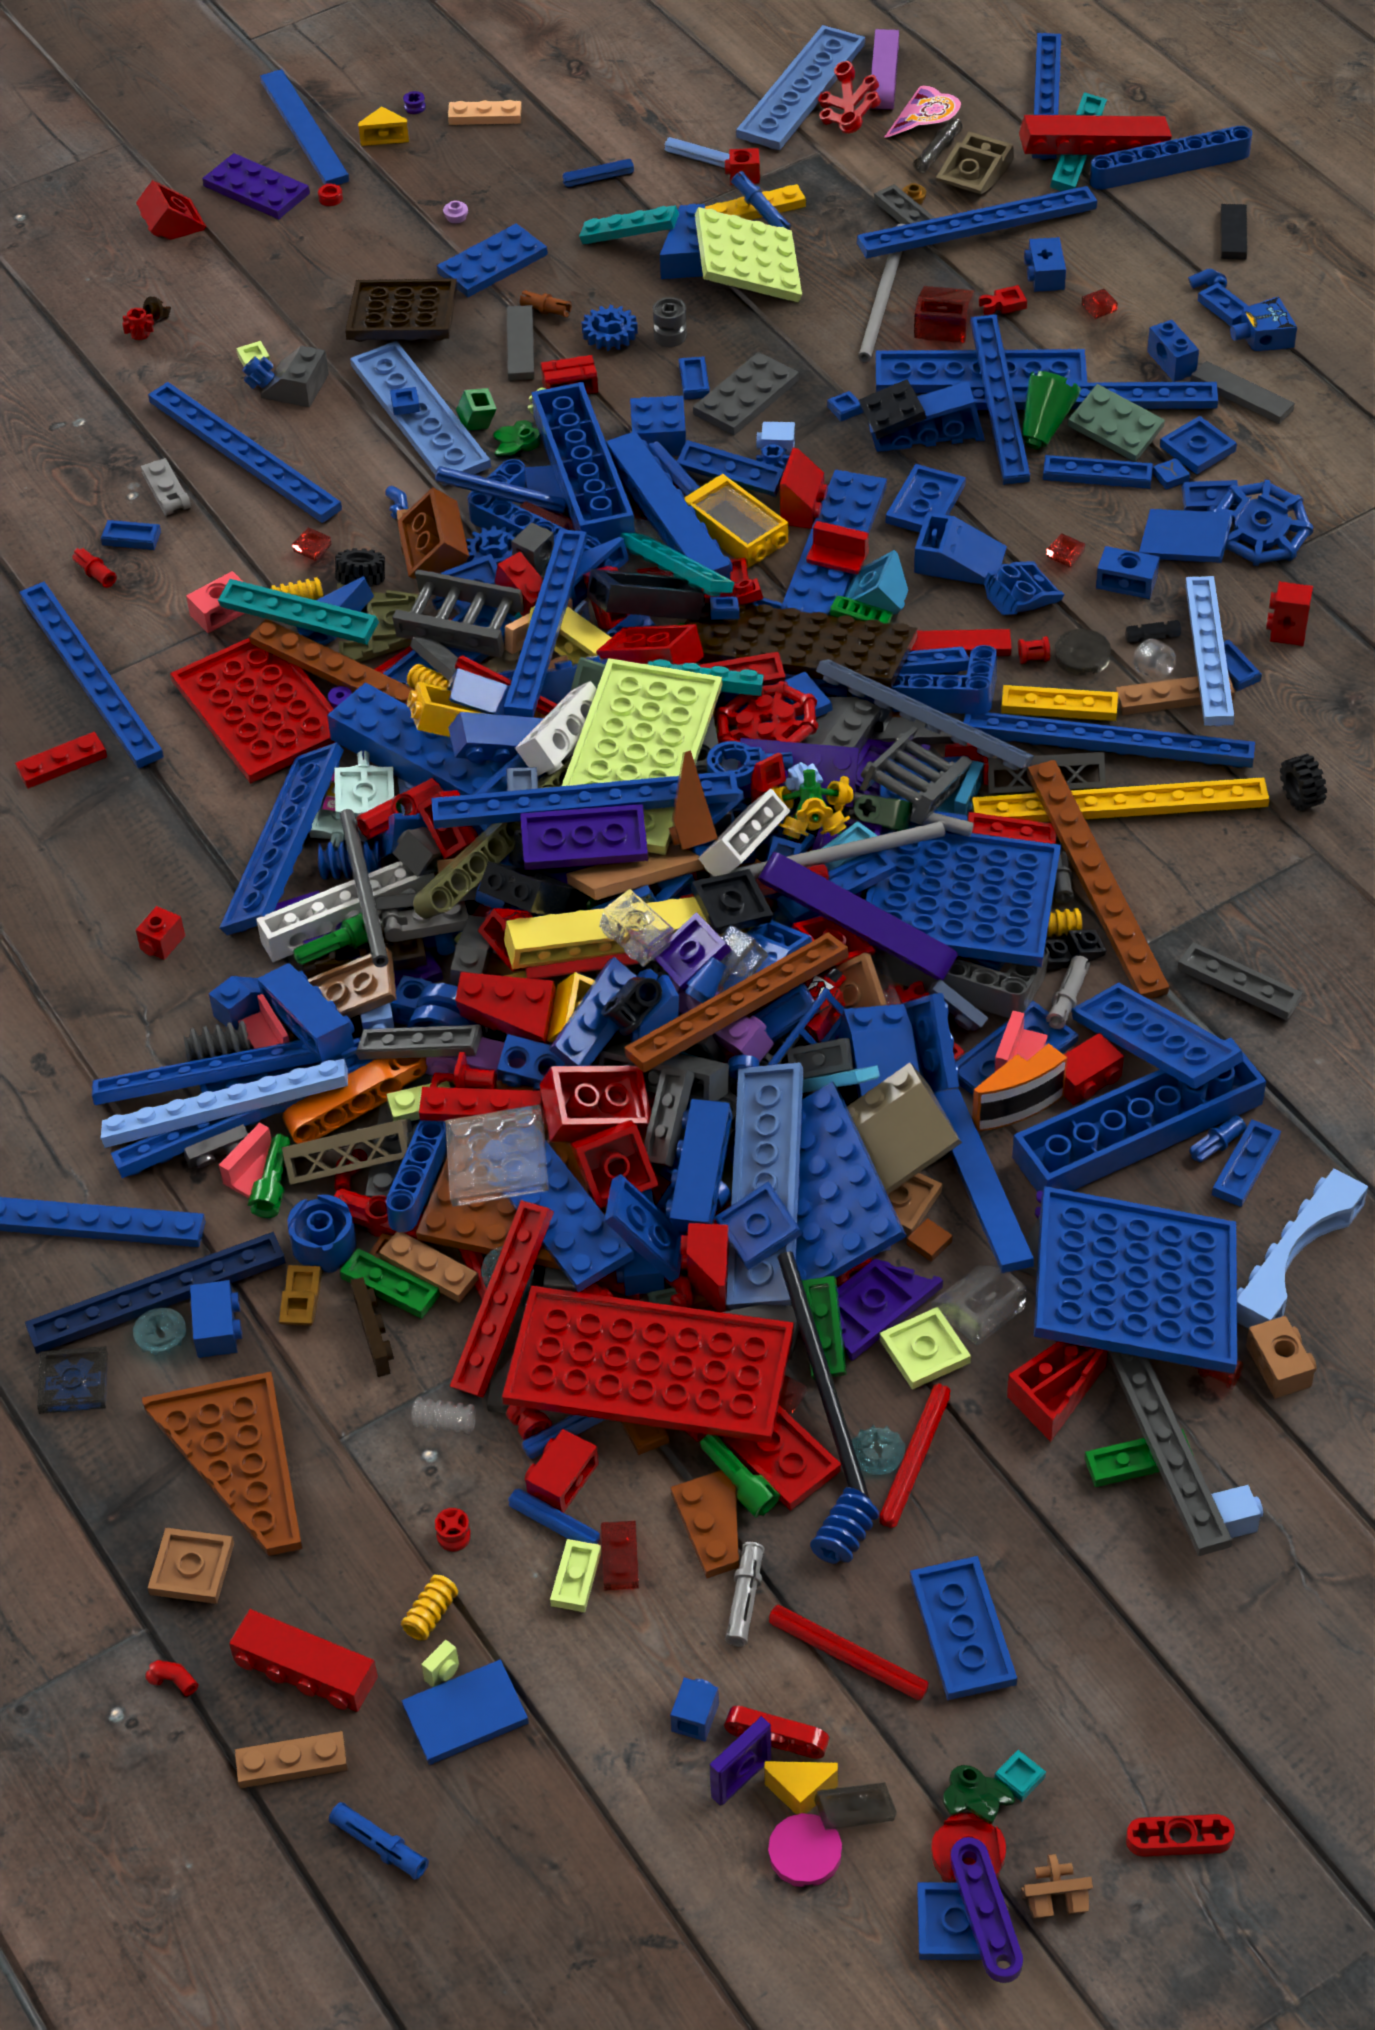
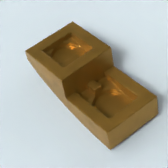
(300, 1295)

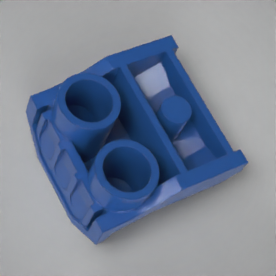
(1020, 588)

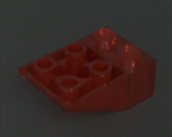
(943, 314)

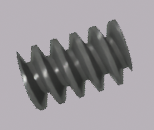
(216, 1043)

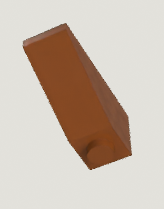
(690, 813)

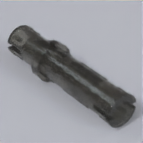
(943, 139)

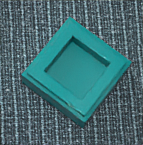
(1020, 1775)

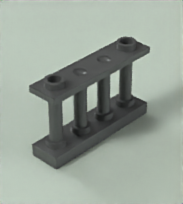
(456, 634)
(930, 794)

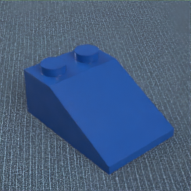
(879, 1038)

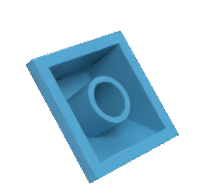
(880, 584)

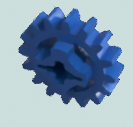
(609, 327)
(491, 542)

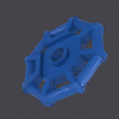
(1276, 527)

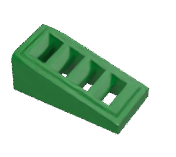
(858, 610)

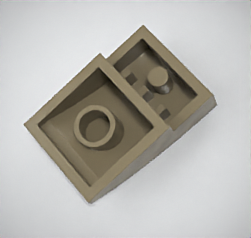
(976, 163)

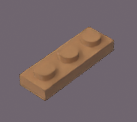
(429, 1265)
(291, 1759)

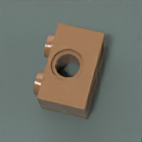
(1281, 1374)

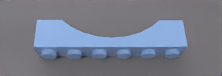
(1331, 1208)

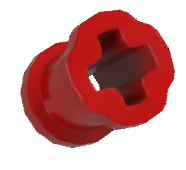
(1034, 650)

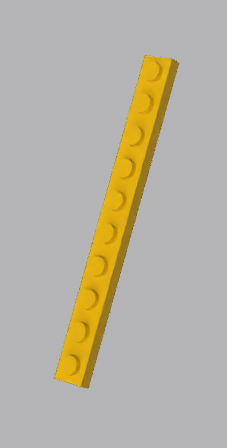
(1137, 800)

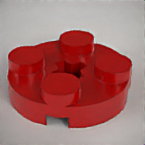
(964, 1826)

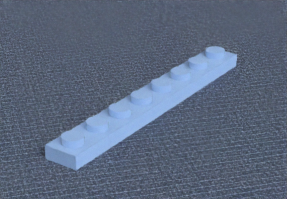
(1209, 651)
(224, 1103)

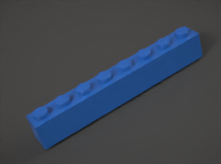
(664, 503)

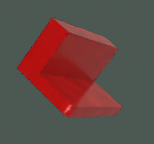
(838, 548)

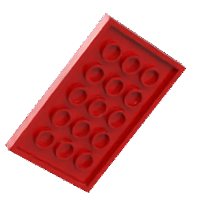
(256, 707)

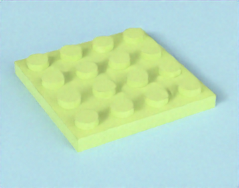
(747, 254)

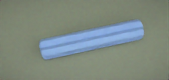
(696, 152)

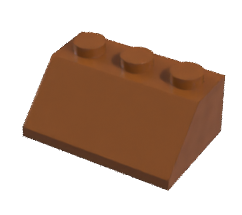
(433, 534)

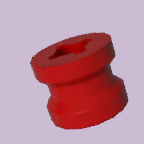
(452, 1520)

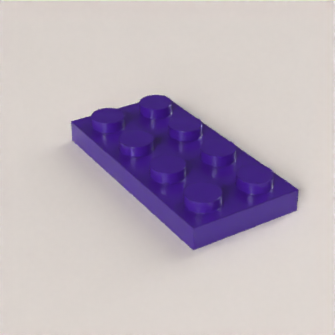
(256, 186)
(829, 760)
(583, 837)

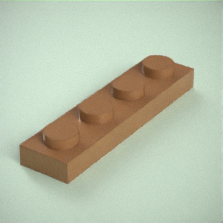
(1160, 695)

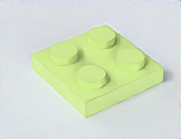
(925, 1348)

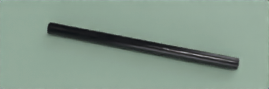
(821, 1372)

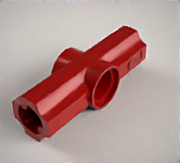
(376, 819)
(366, 1213)

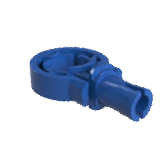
(746, 755)

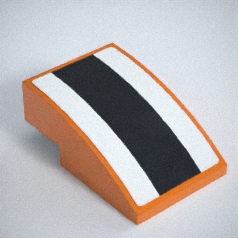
(1020, 1089)

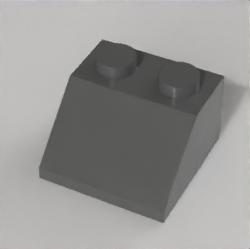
(298, 377)

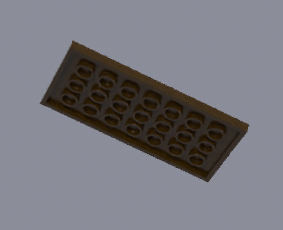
(806, 639)

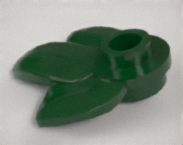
(975, 1792)

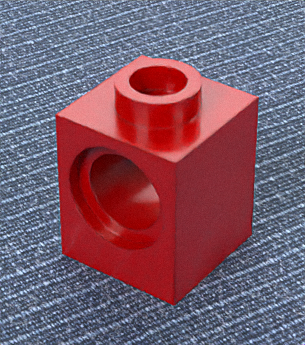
(746, 161)

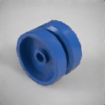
(438, 1008)

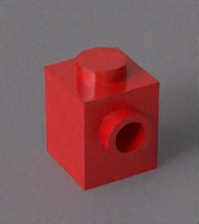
(160, 933)

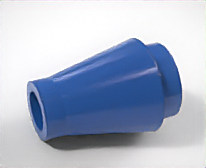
(706, 980)

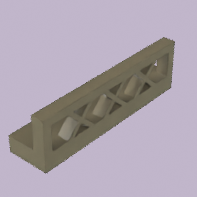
(342, 1140)

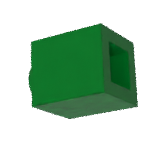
(476, 409)

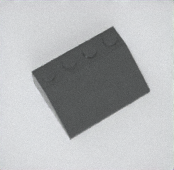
(848, 723)

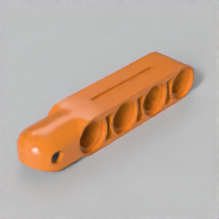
(366, 1090)

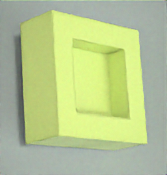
(248, 351)
(441, 1664)

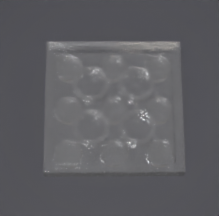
(496, 1155)

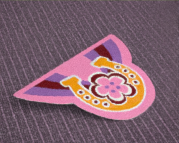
(925, 108)

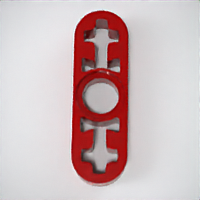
(785, 1733)
(1169, 1847)

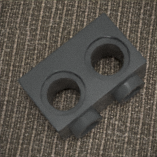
(535, 545)

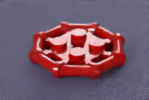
(765, 708)

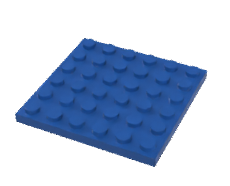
(974, 893)
(1137, 1280)

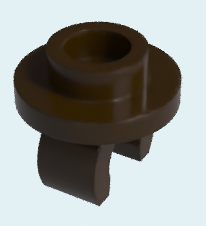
(154, 306)

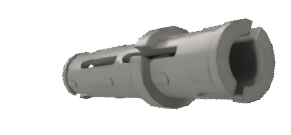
(1065, 998)
(747, 1580)

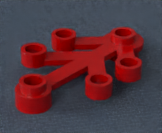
(851, 119)

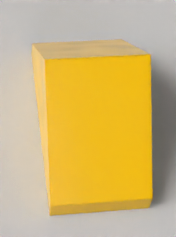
(383, 128)
(799, 1781)

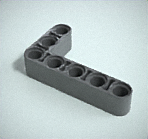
(980, 985)

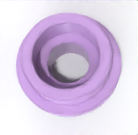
(455, 211)

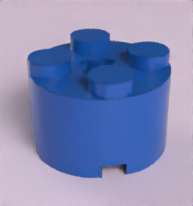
(322, 1232)

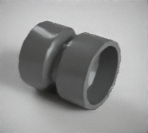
(669, 322)

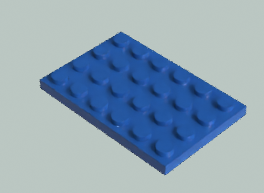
(839, 1192)

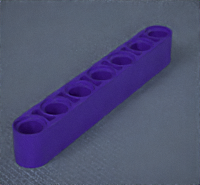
(858, 916)

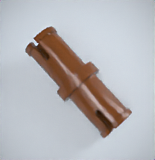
(546, 303)

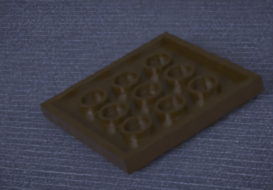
(401, 309)

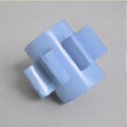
(796, 778)

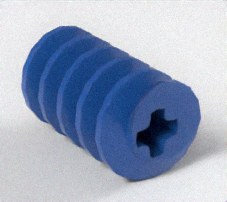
(339, 861)
(844, 1527)

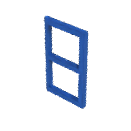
(799, 1029)

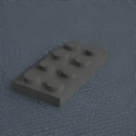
(746, 393)

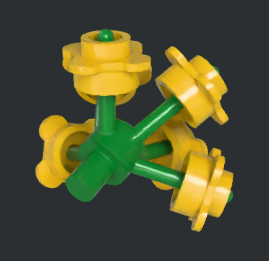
(812, 809)

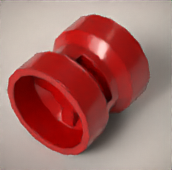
(528, 1420)

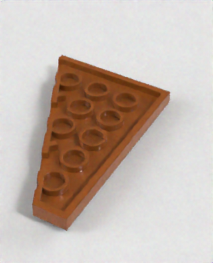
(238, 1448)

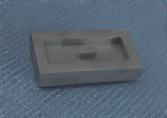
(206, 1151)

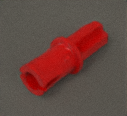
(94, 567)

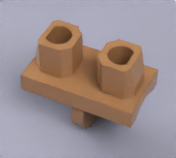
(1040, 1894)

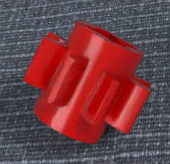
(138, 323)

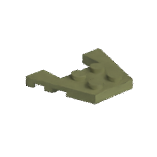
(384, 637)

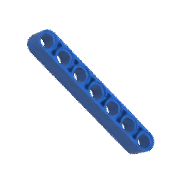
(1170, 157)

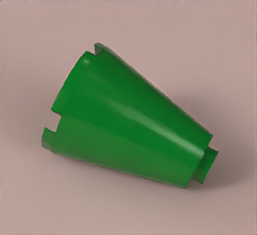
(1046, 407)

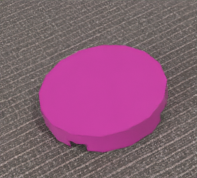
(804, 1851)

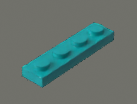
(629, 224)
(741, 682)

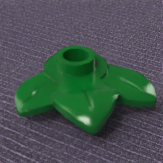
(516, 438)

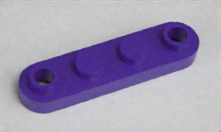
(986, 1910)

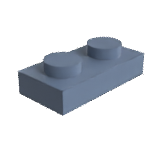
(965, 1013)

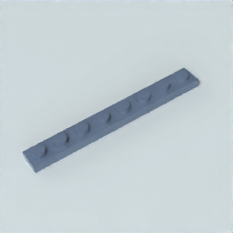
(934, 719)

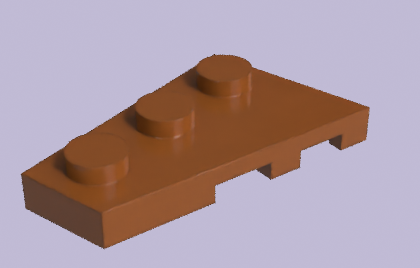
(710, 1520)

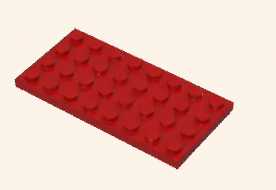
(649, 1364)

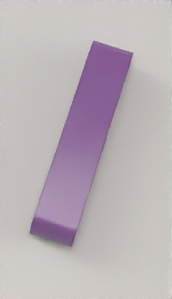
(885, 65)

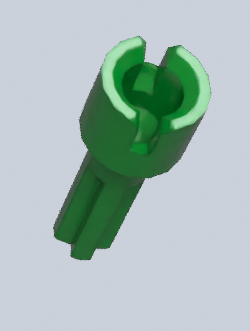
(350, 933)
(267, 1191)
(753, 1490)

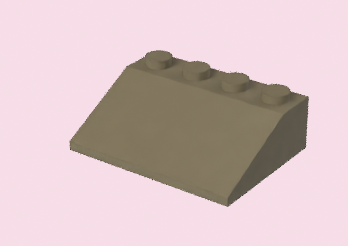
(902, 1126)

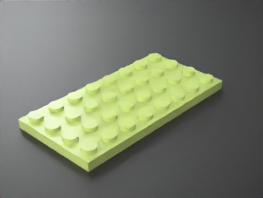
(641, 728)

